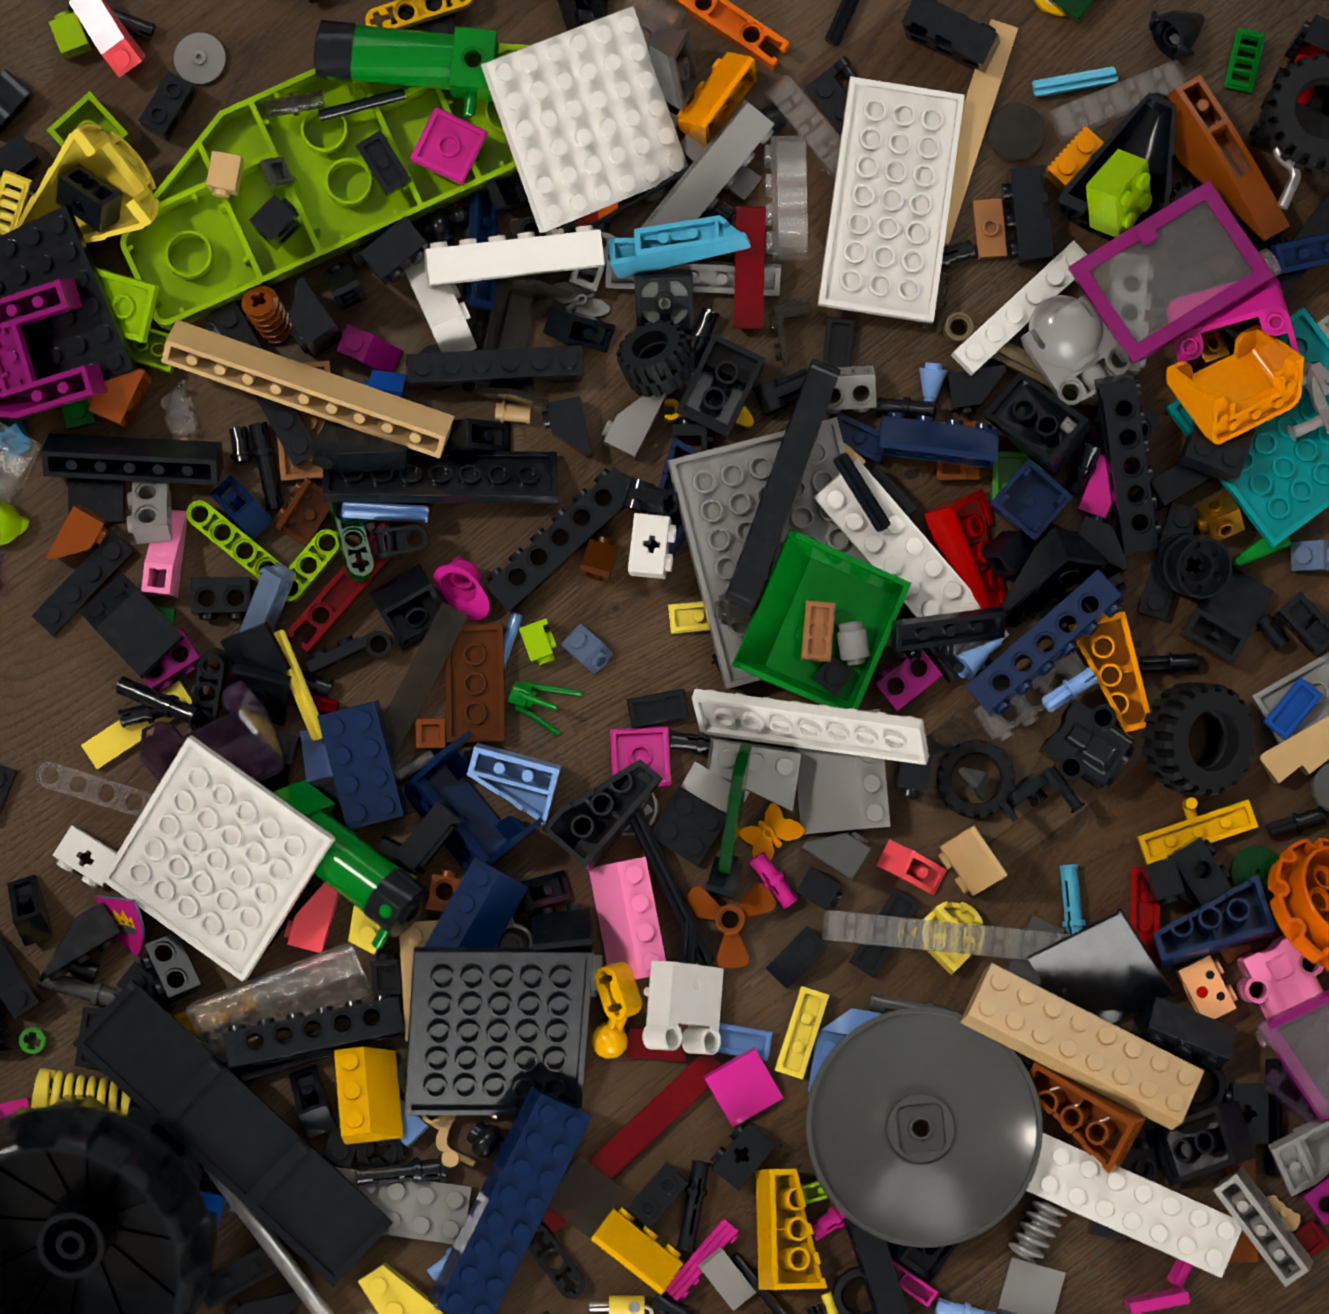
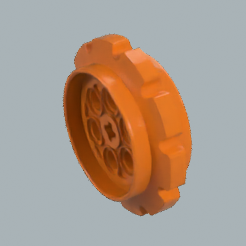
(1302, 897)

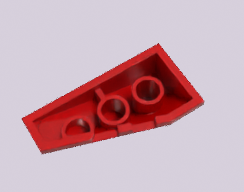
(962, 534)

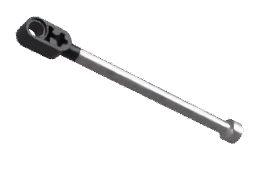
(273, 1248)

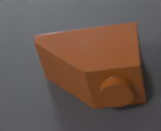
(78, 533)

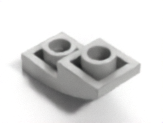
(708, 786)

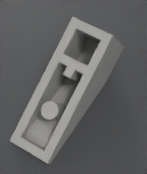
(633, 425)

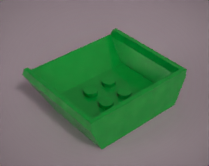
(822, 574)

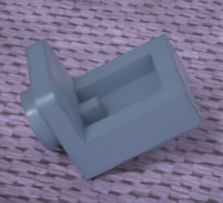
(1310, 555)
(587, 649)

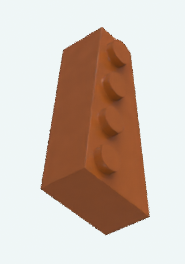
(1094, 1120)

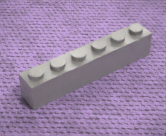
(714, 167)

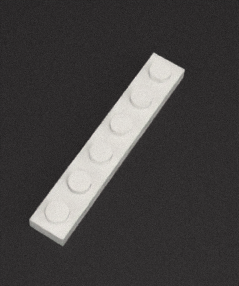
(1017, 311)

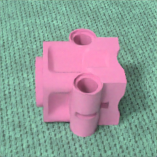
(1278, 976)

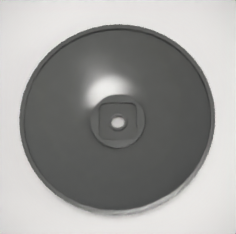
(978, 1119)

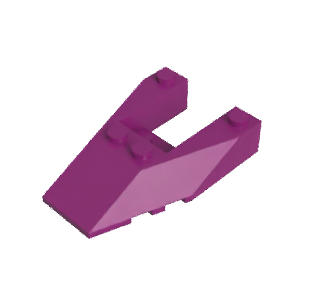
(19, 388)

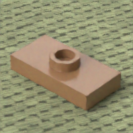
(989, 228)
(818, 631)

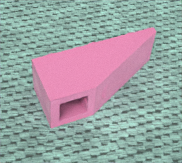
(165, 560)

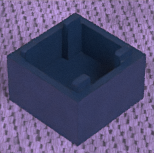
(1030, 500)

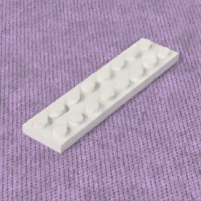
(899, 551)
(811, 726)
(1135, 1207)

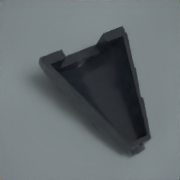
(1144, 132)

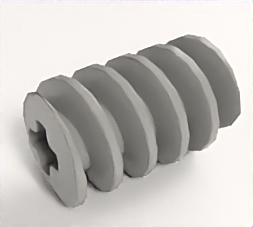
(1037, 1230)

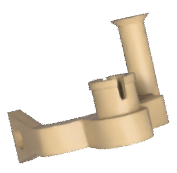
(450, 1156)

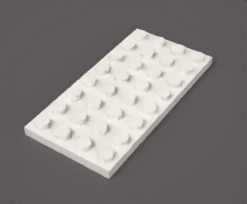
(891, 200)

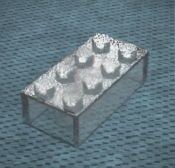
(788, 199)

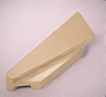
(1303, 751)

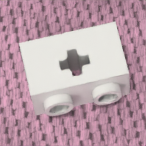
(645, 529)
(79, 842)

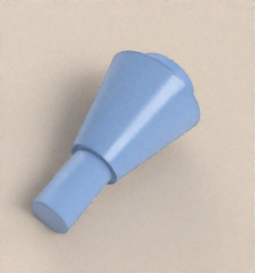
(932, 380)
(976, 657)

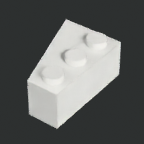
(442, 311)

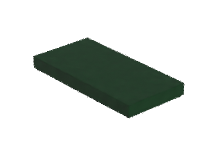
(735, 807)

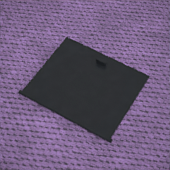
(1102, 969)

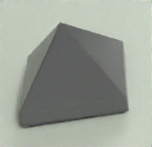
(276, 172)
(975, 781)

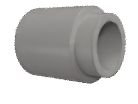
(853, 642)

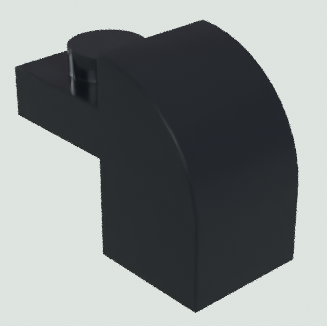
(507, 193)

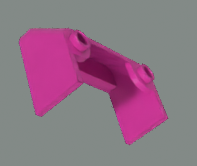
(1266, 303)

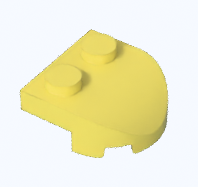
(953, 913)

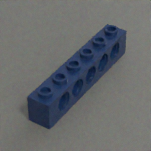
(1094, 588)

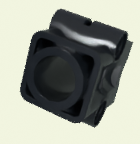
(1093, 749)

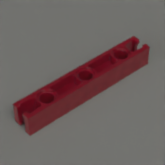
(341, 594)

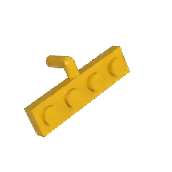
(1210, 826)

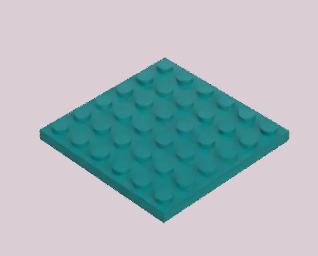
(1283, 478)

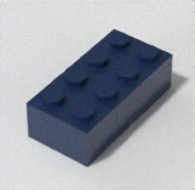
(363, 765)

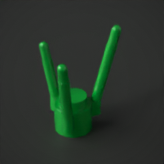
(524, 696)

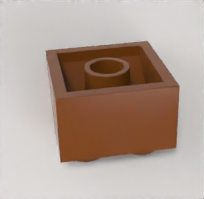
(122, 398)

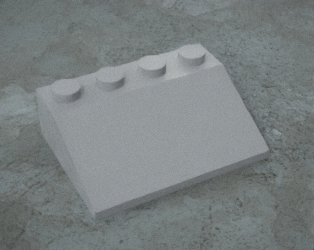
(841, 791)

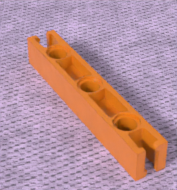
(731, 25)

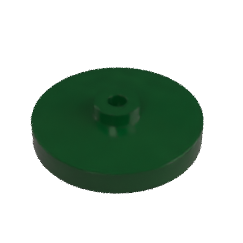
(1251, 862)

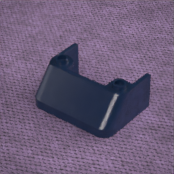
(483, 833)

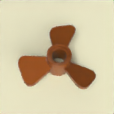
(756, 902)

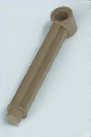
(1008, 355)

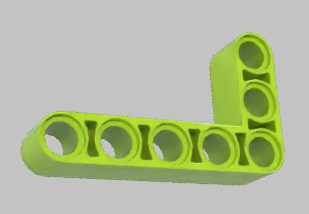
(260, 556)

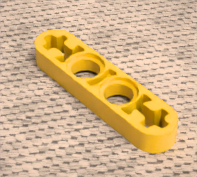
(420, 16)

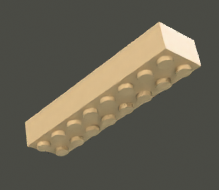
(1082, 1046)

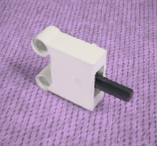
(684, 996)

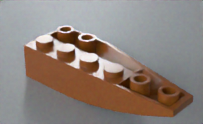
(1216, 153)

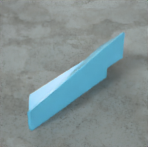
(674, 245)

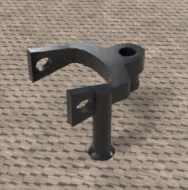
(1031, 787)

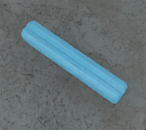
(1074, 81)

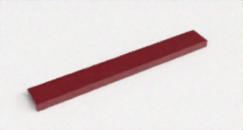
(647, 1124)

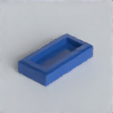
(1292, 708)

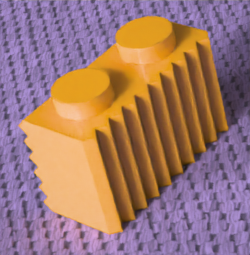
(1073, 158)

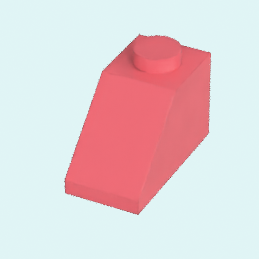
(911, 867)

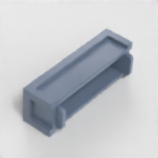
(269, 596)

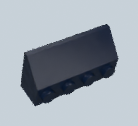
(938, 441)
(478, 908)

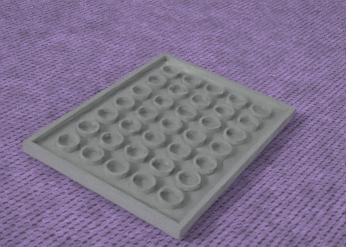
(717, 506)

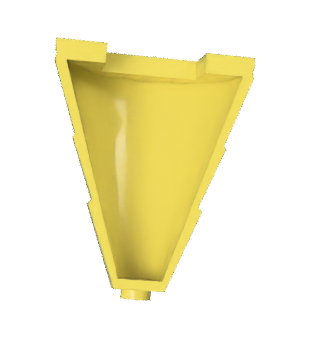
(113, 162)

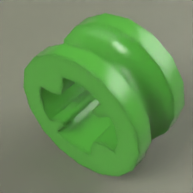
(25, 1045)

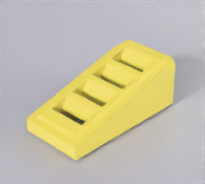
(9, 220)

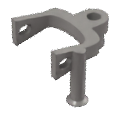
(1314, 379)

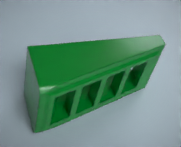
(1250, 36)
(1257, 551)

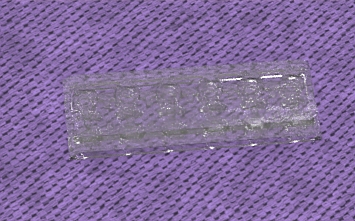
(300, 987)

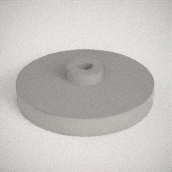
(200, 58)

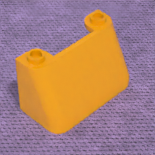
(1241, 389)

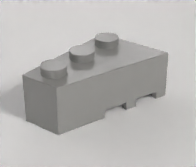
(771, 769)

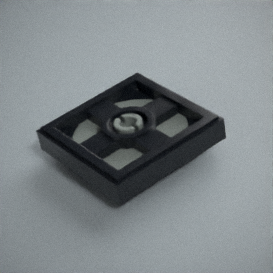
(665, 298)

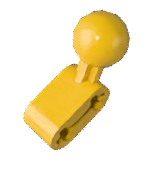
(620, 1000)

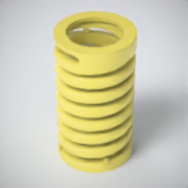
(41, 1090)

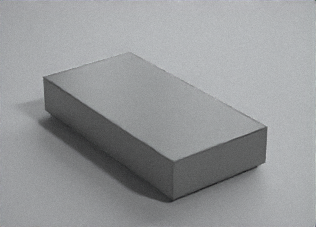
(726, 1278)

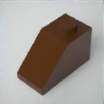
(599, 559)

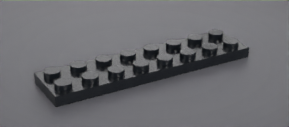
(453, 478)

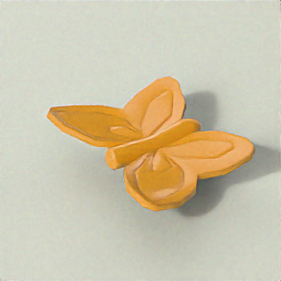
(770, 830)

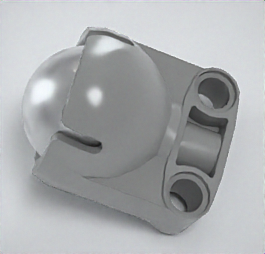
(1070, 346)

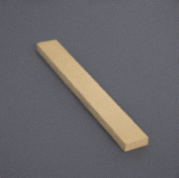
(975, 118)

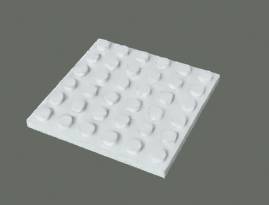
(585, 118)
(217, 858)

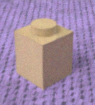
(224, 174)

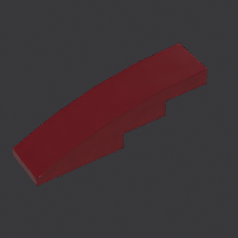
(750, 269)

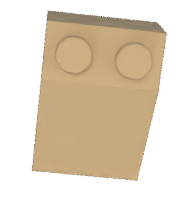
(971, 861)

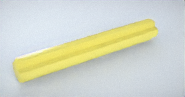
(300, 689)

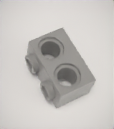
(847, 381)
(150, 512)

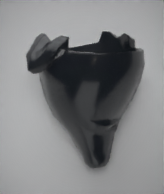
(1176, 31)

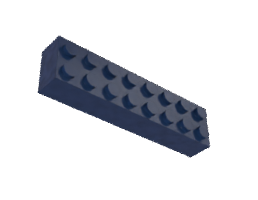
(510, 1205)

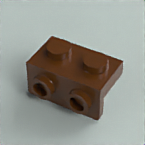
(304, 513)

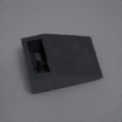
(1226, 620)

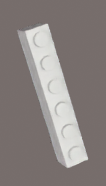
(513, 257)

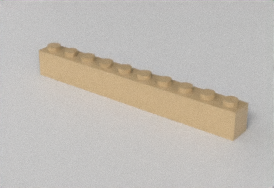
(307, 388)

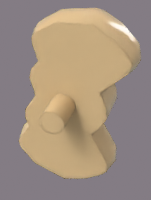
(1291, 1218)

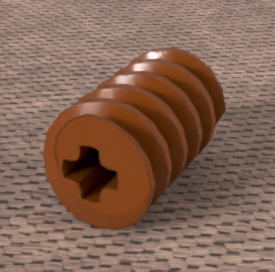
(267, 314)

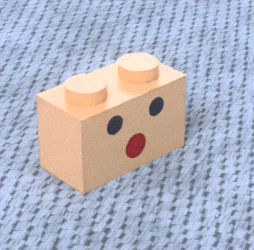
(1206, 988)

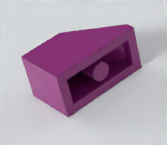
(368, 350)

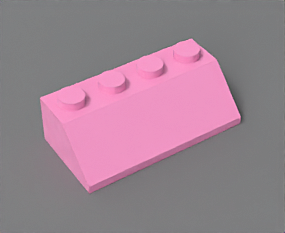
(627, 915)

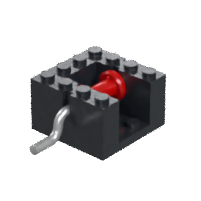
(1310, 108)

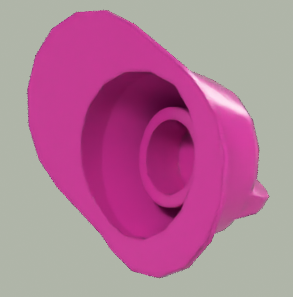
(462, 587)

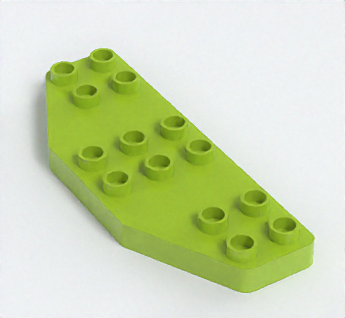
(207, 248)

